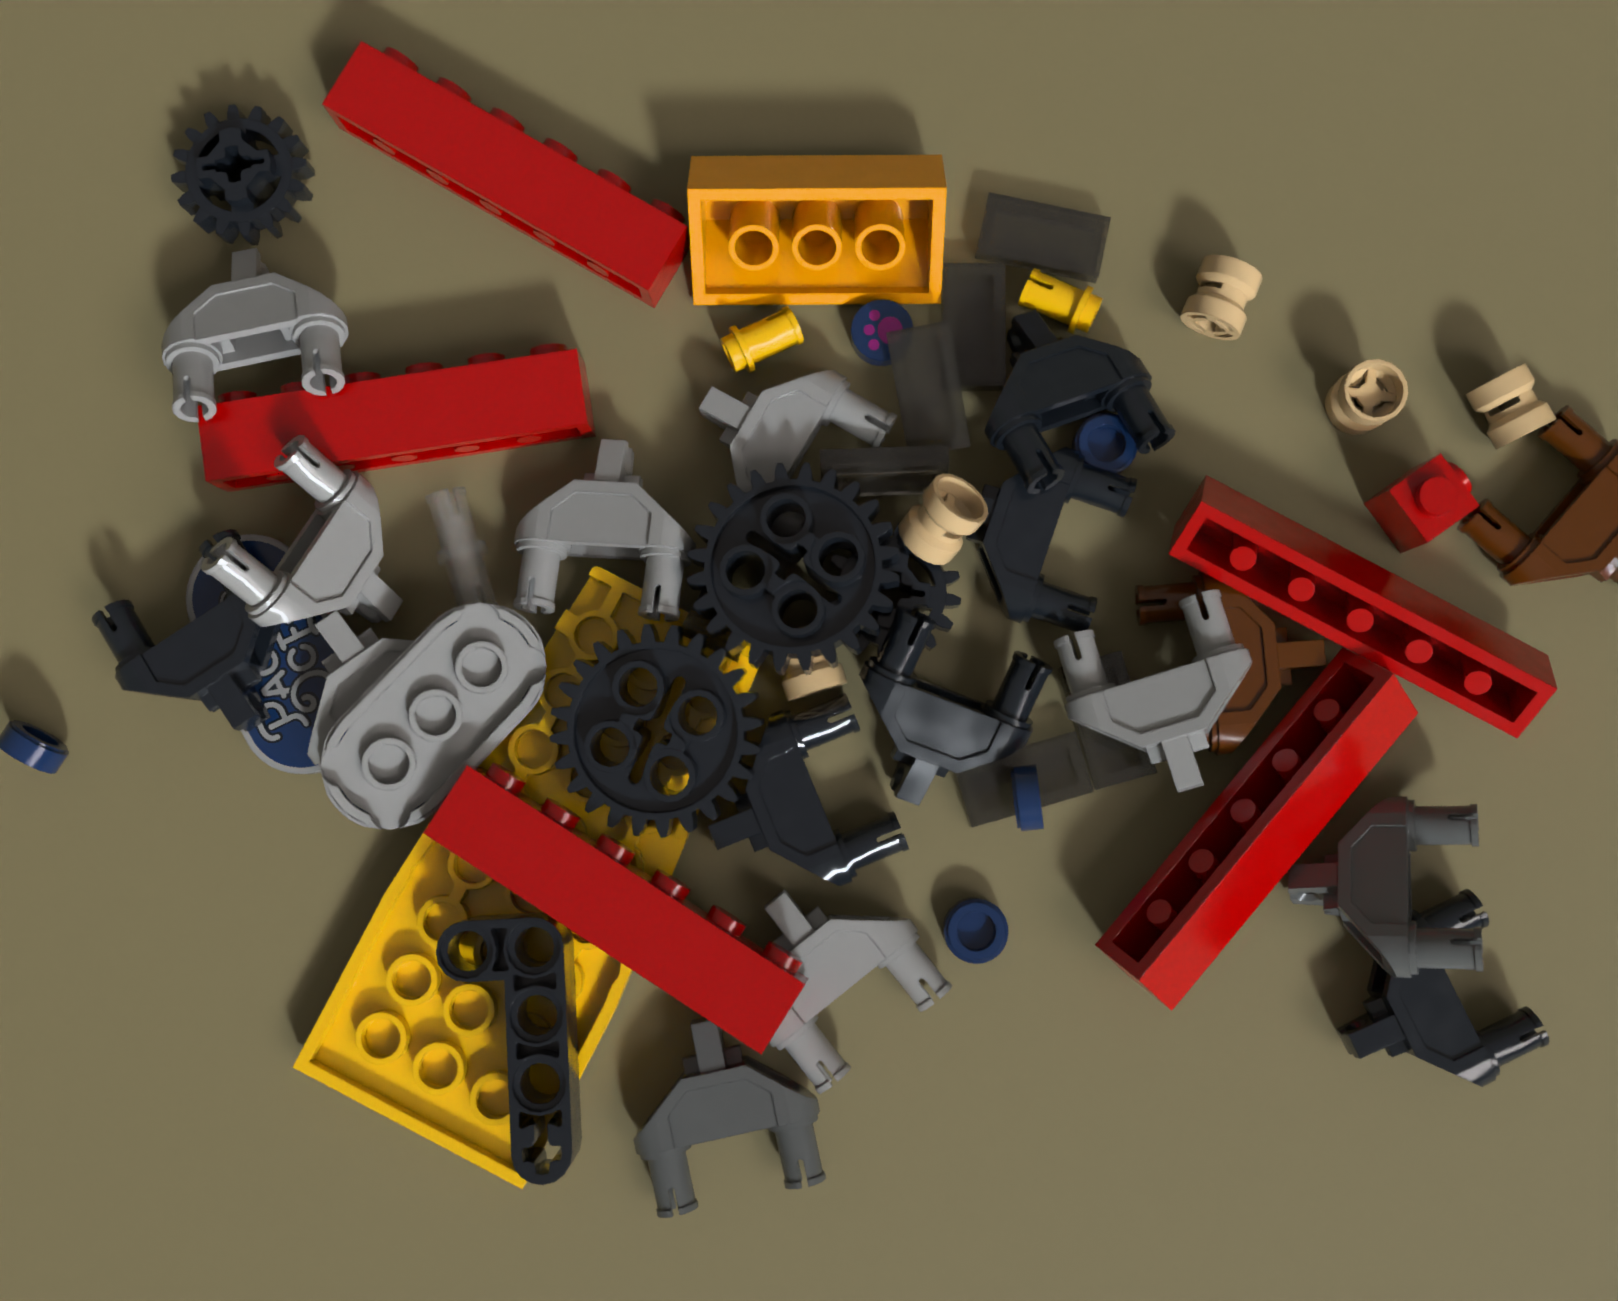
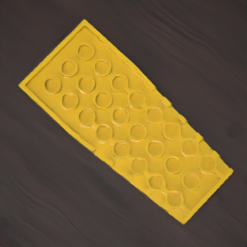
(437, 1046)

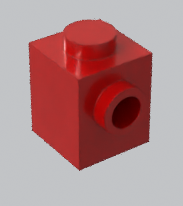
(1422, 503)

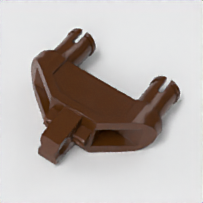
(1578, 533)
(1268, 646)

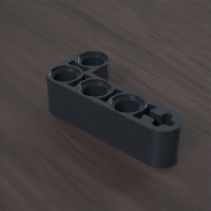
(525, 1040)

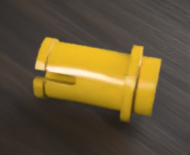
(1060, 301)
(761, 339)

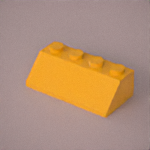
(816, 229)

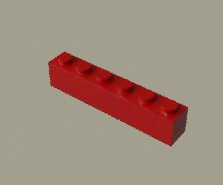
(508, 172)
(402, 417)
(1363, 607)
(1258, 827)
(617, 905)

